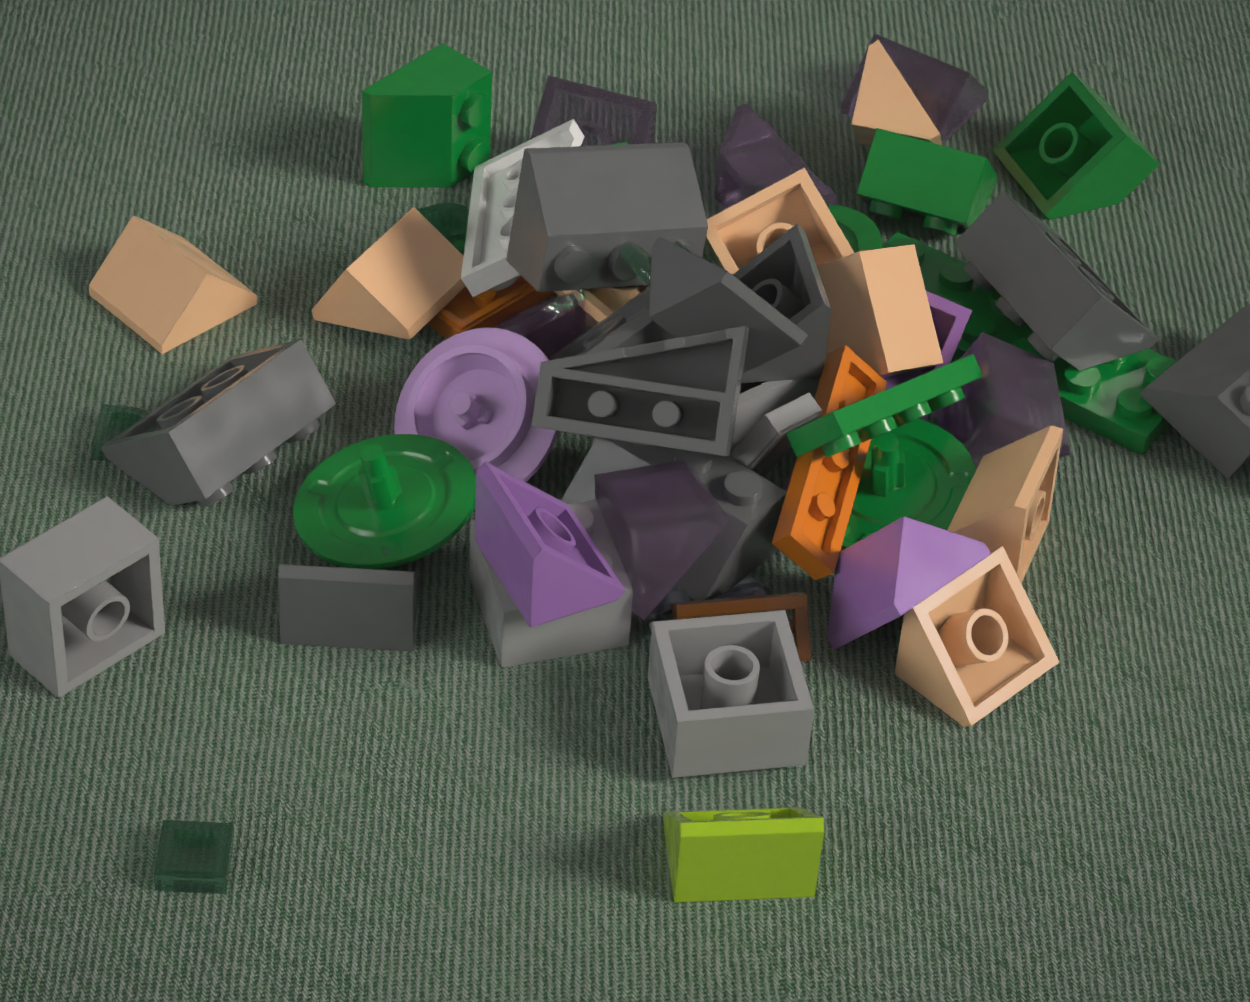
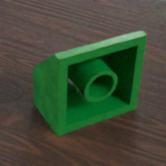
(427, 122)
(1074, 152)
(925, 182)

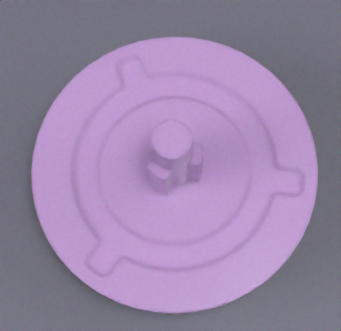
(479, 399)

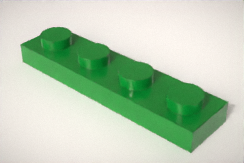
(886, 409)

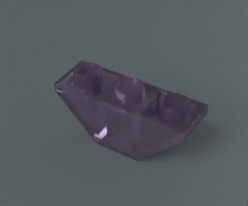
(755, 159)

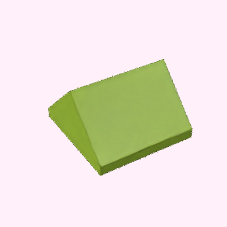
(743, 853)

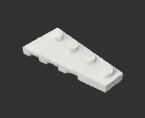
(493, 211)

